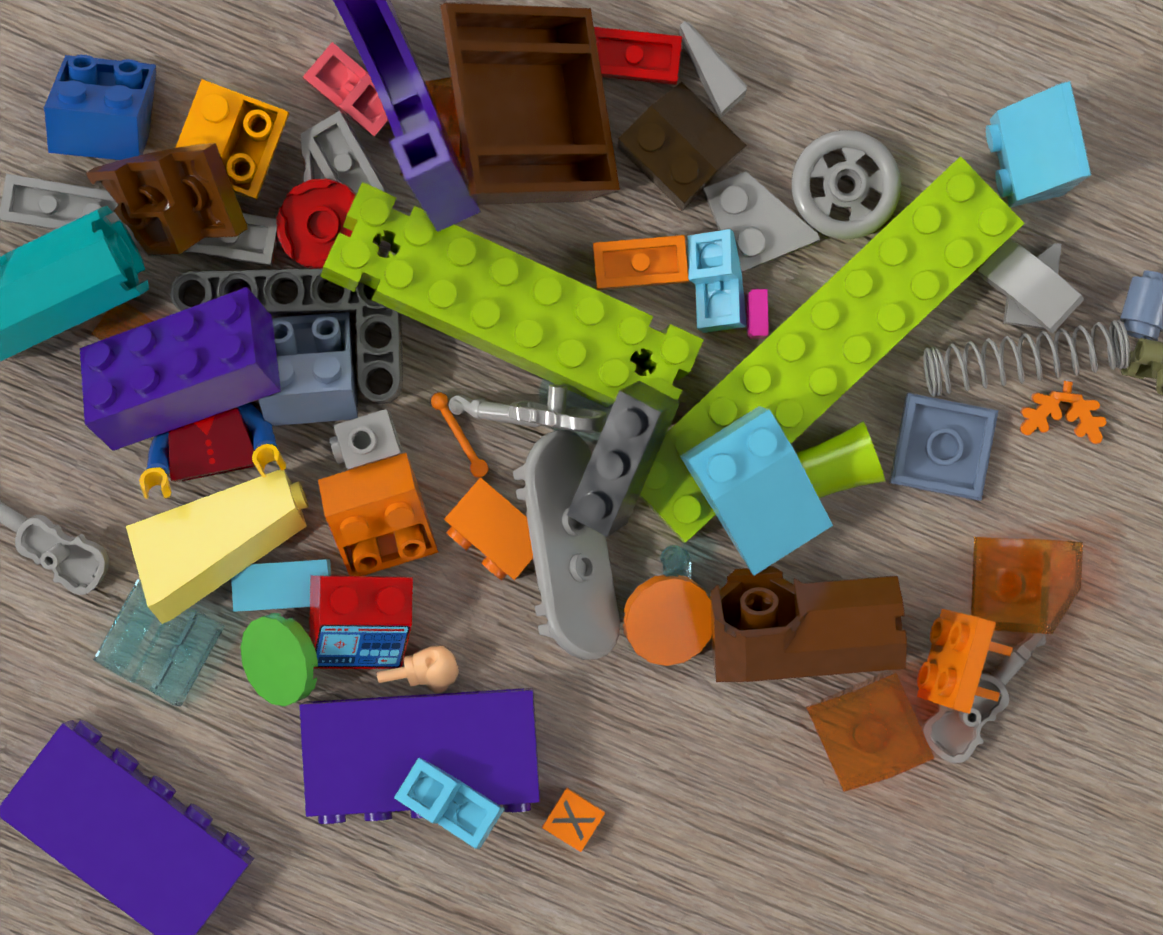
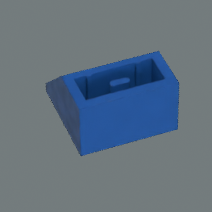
(100, 108)

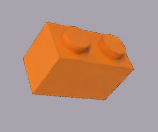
(492, 527)

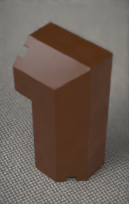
(805, 629)

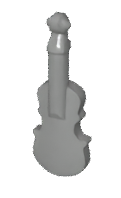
(532, 413)
(75, 561)
(956, 733)

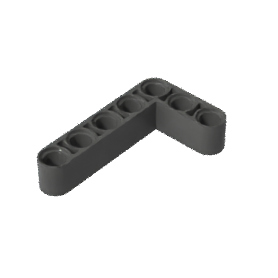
(310, 302)

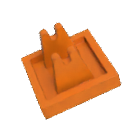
(957, 660)

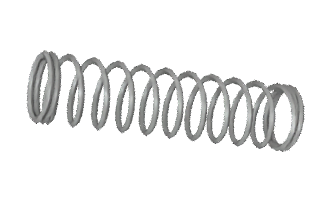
(1116, 359)

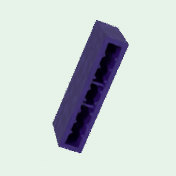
(366, 747)
(125, 832)

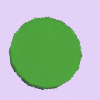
(279, 659)

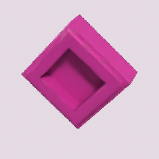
(757, 314)

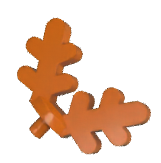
(1080, 409)

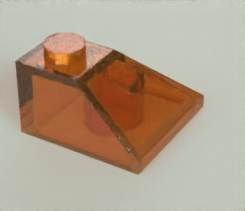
(1025, 582)

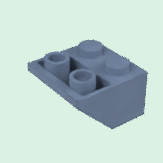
(313, 370)

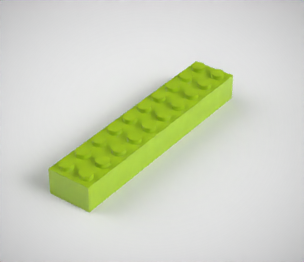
(840, 330)

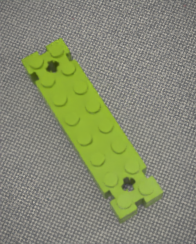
(505, 303)

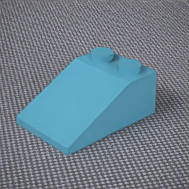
(1038, 146)
(757, 489)

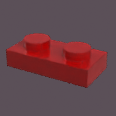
(638, 55)

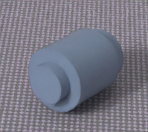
(1144, 306)

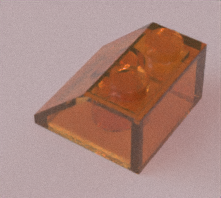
(870, 731)

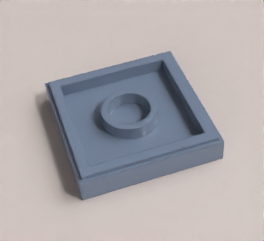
(943, 447)

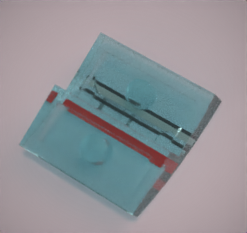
(155, 654)

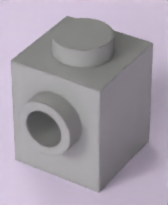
(365, 440)

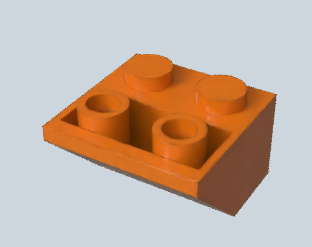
(377, 515)

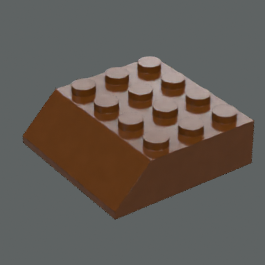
(529, 103)

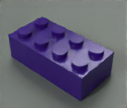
(179, 369)

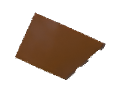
(173, 197)

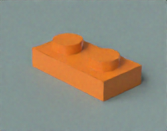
(640, 262)

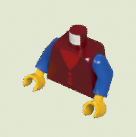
(210, 448)

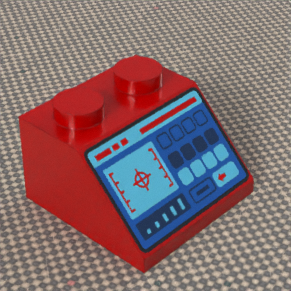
(360, 621)

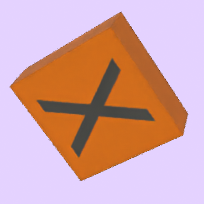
(573, 819)

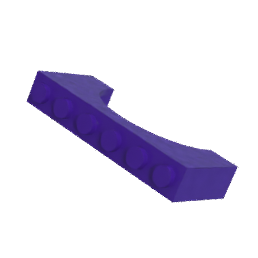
(419, 133)

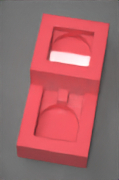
(347, 88)

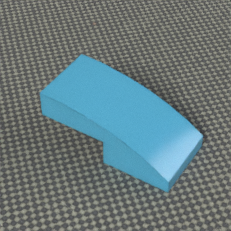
(718, 281)
(276, 585)
(449, 803)

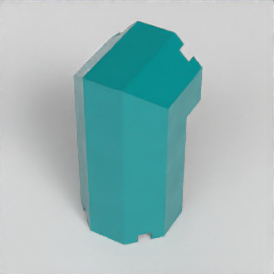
(66, 280)

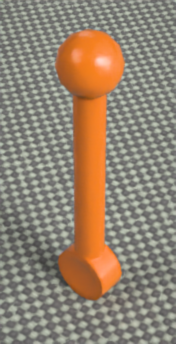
(478, 466)

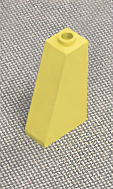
(213, 539)

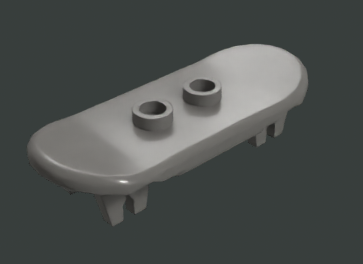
(567, 555)

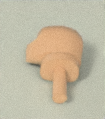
(430, 667)

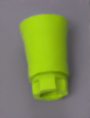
(842, 462)

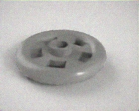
(817, 210)

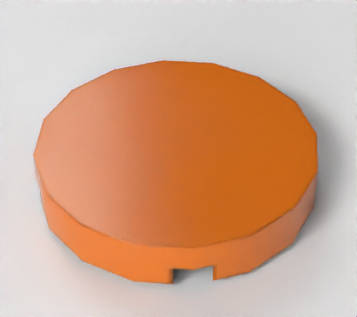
(668, 619)

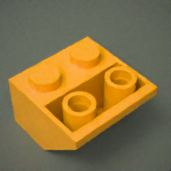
(242, 130)

